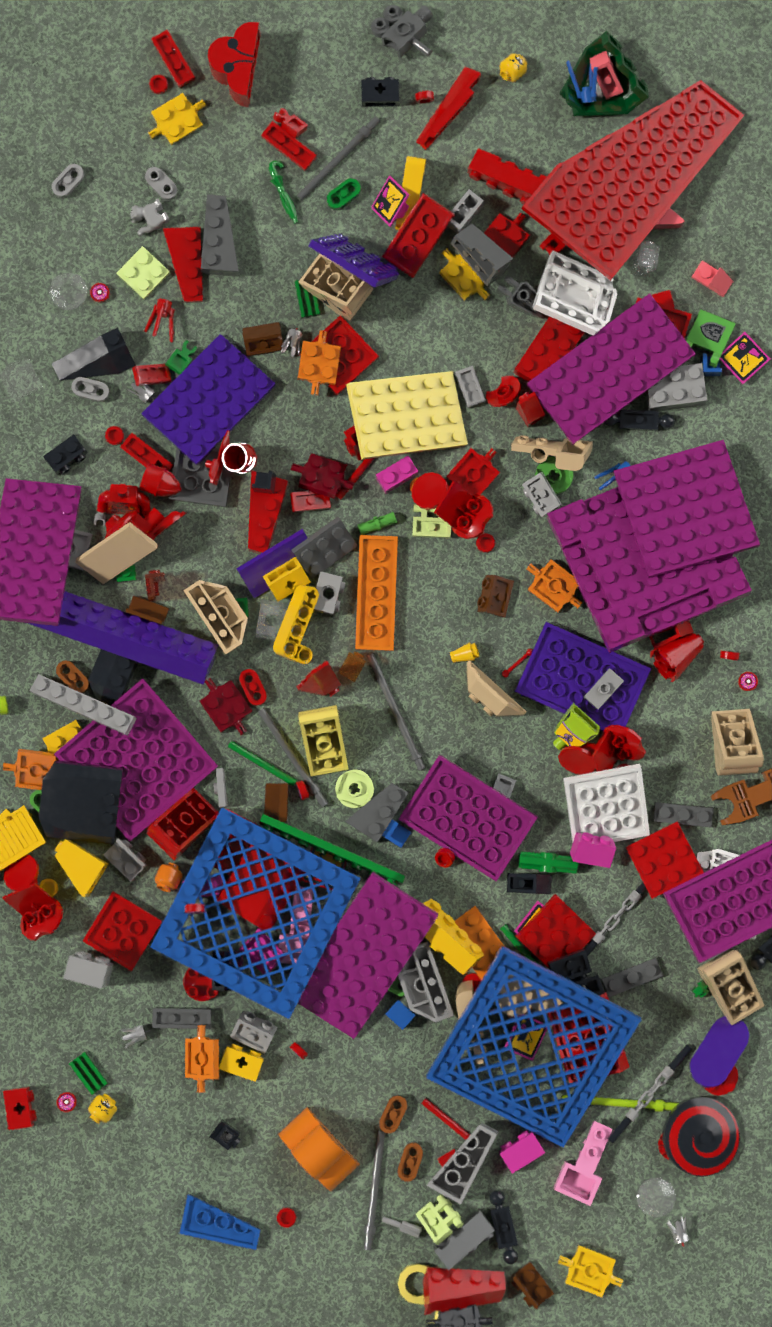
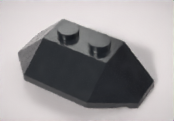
(111, 676)

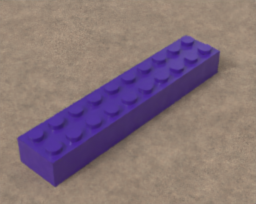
(134, 638)

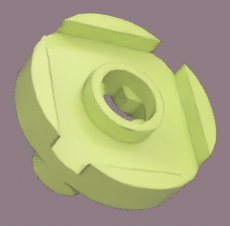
(349, 779)

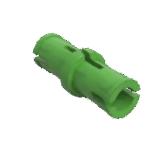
(377, 523)

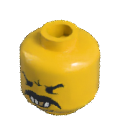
(513, 67)
(102, 1108)

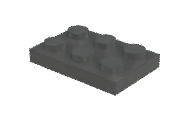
(324, 547)

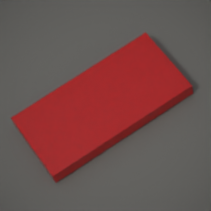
(418, 235)

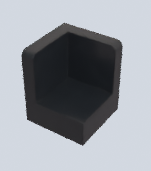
(264, 482)

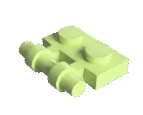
(429, 526)
(434, 1223)

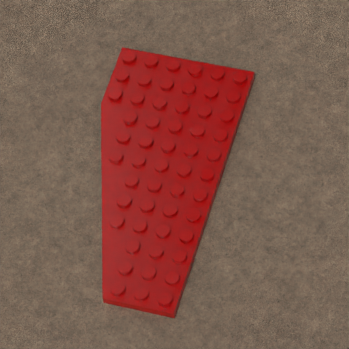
(627, 181)

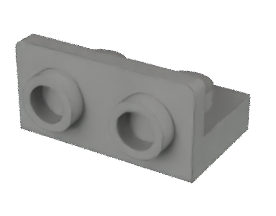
(541, 494)
(125, 859)
(253, 1031)

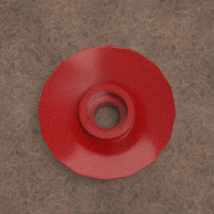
(505, 393)

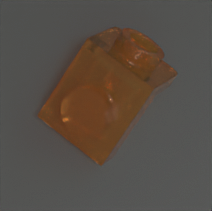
(352, 666)

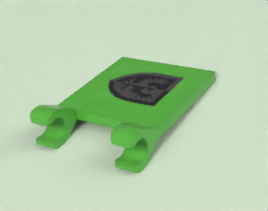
(710, 334)

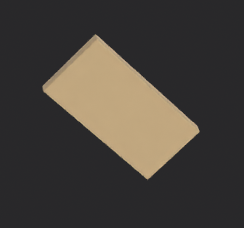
(116, 553)

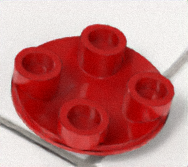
(198, 986)

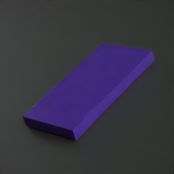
(254, 570)

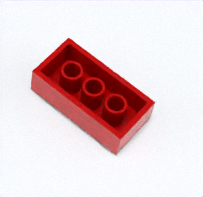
(548, 347)

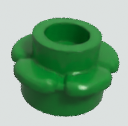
(701, 990)

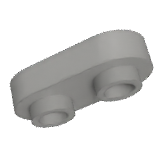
(66, 180)
(160, 183)
(91, 389)

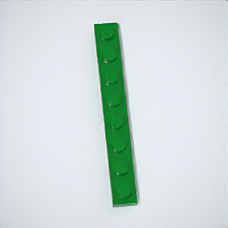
(323, 847)

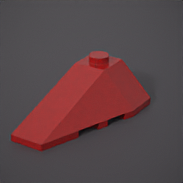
(320, 681)

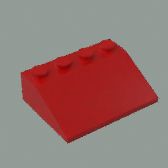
(259, 906)
(619, 1066)

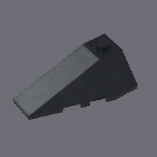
(99, 357)

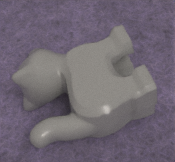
(150, 213)

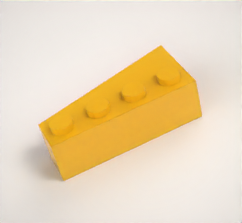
(452, 941)

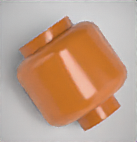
(168, 877)

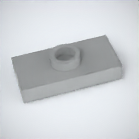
(470, 386)
(603, 688)
(220, 787)

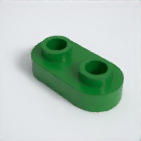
(343, 194)

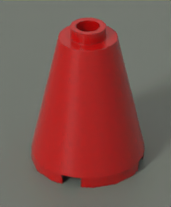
(676, 655)

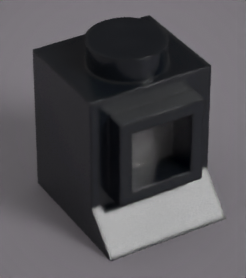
(226, 1135)

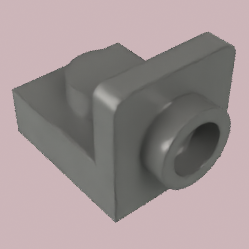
(504, 785)

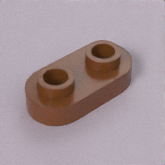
(72, 677)
(393, 1113)
(410, 1161)

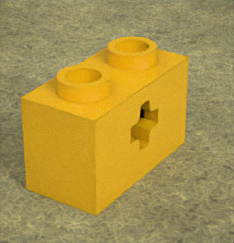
(285, 579)
(230, 1064)

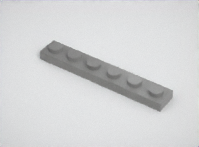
(83, 704)

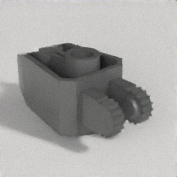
(521, 297)

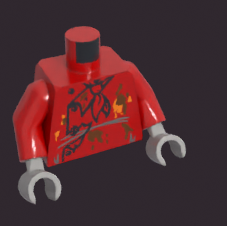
(121, 500)

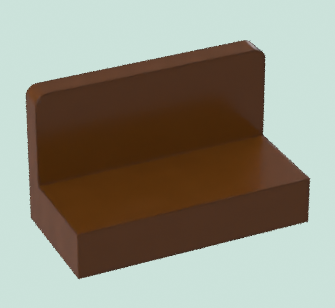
(262, 338)
(147, 610)
(276, 801)

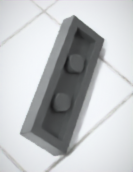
(683, 814)
(632, 977)
(181, 1018)

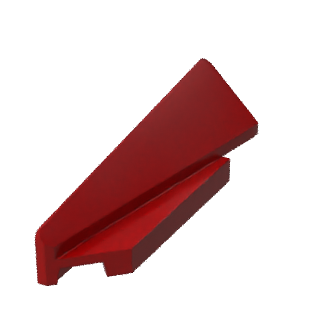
(453, 103)

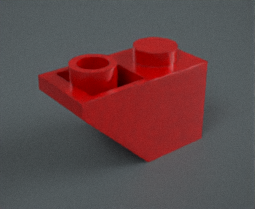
(530, 408)

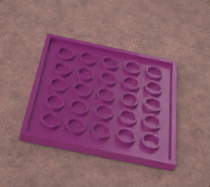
(686, 508)
(156, 757)

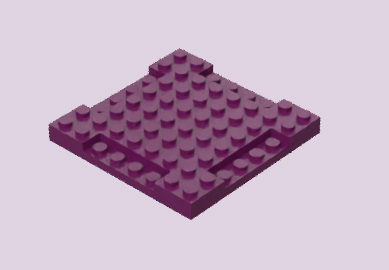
(614, 581)

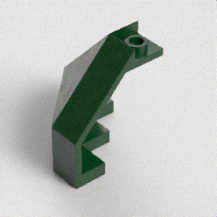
(634, 89)

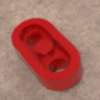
(253, 687)

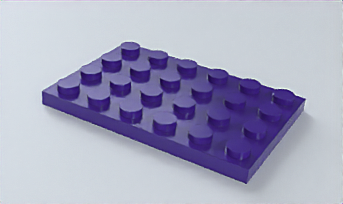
(355, 259)
(208, 399)
(568, 666)

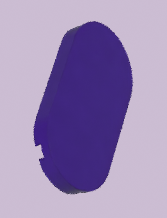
(718, 1052)

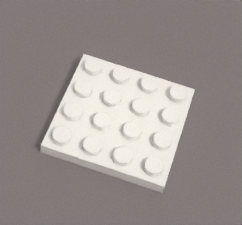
(608, 803)

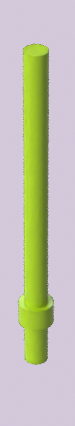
(658, 1105)

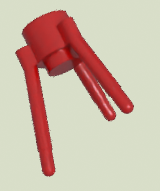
(162, 309)

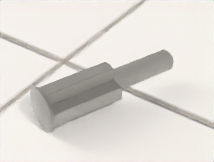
(405, 1227)

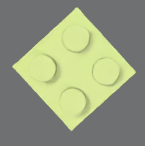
(143, 272)

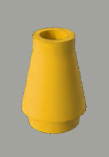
(465, 653)

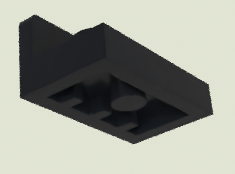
(65, 455)
(571, 965)

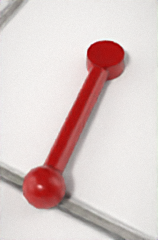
(505, 673)

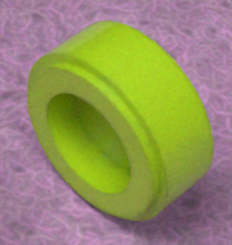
(3, 705)

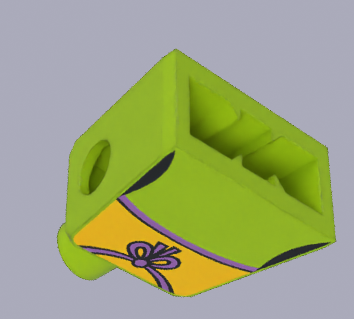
(575, 728)

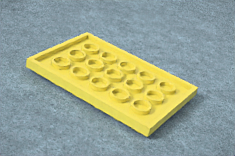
(406, 414)

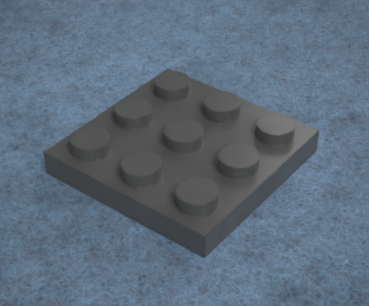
(196, 481)

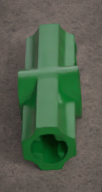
(547, 862)

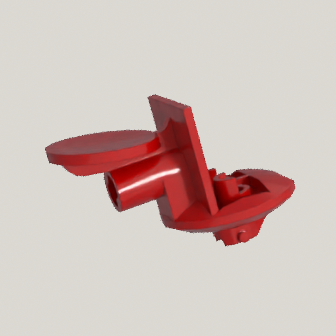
(454, 505)
(152, 524)
(614, 744)
(38, 909)

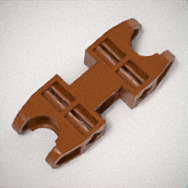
(745, 798)

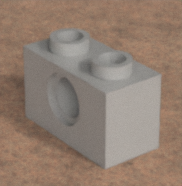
(332, 582)

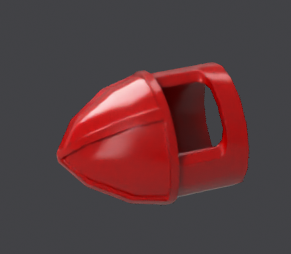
(239, 458)
(159, 481)

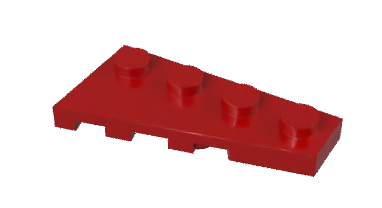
(186, 255)

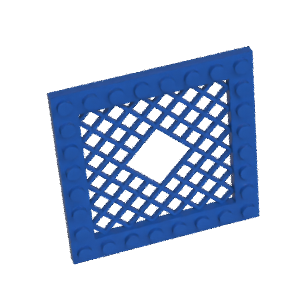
(215, 969)
(558, 1130)

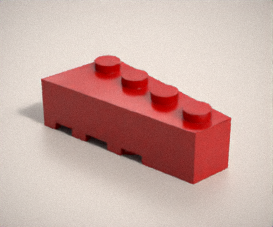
(504, 175)
(264, 515)
(461, 1288)

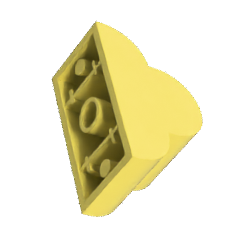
(323, 740)

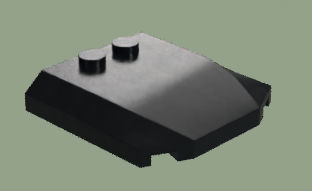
(80, 802)

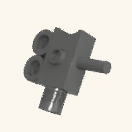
(405, 29)

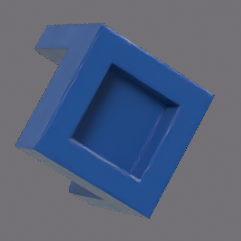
(708, 370)
(396, 833)
(400, 1014)

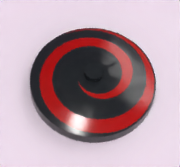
(701, 1136)

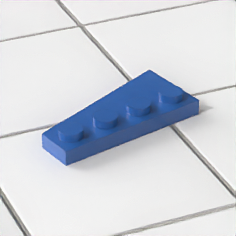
(214, 1224)

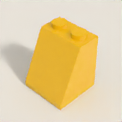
(80, 866)

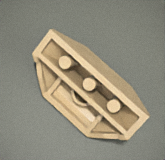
(219, 613)
(490, 695)

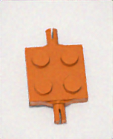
(319, 363)
(553, 586)
(30, 768)
(201, 1058)

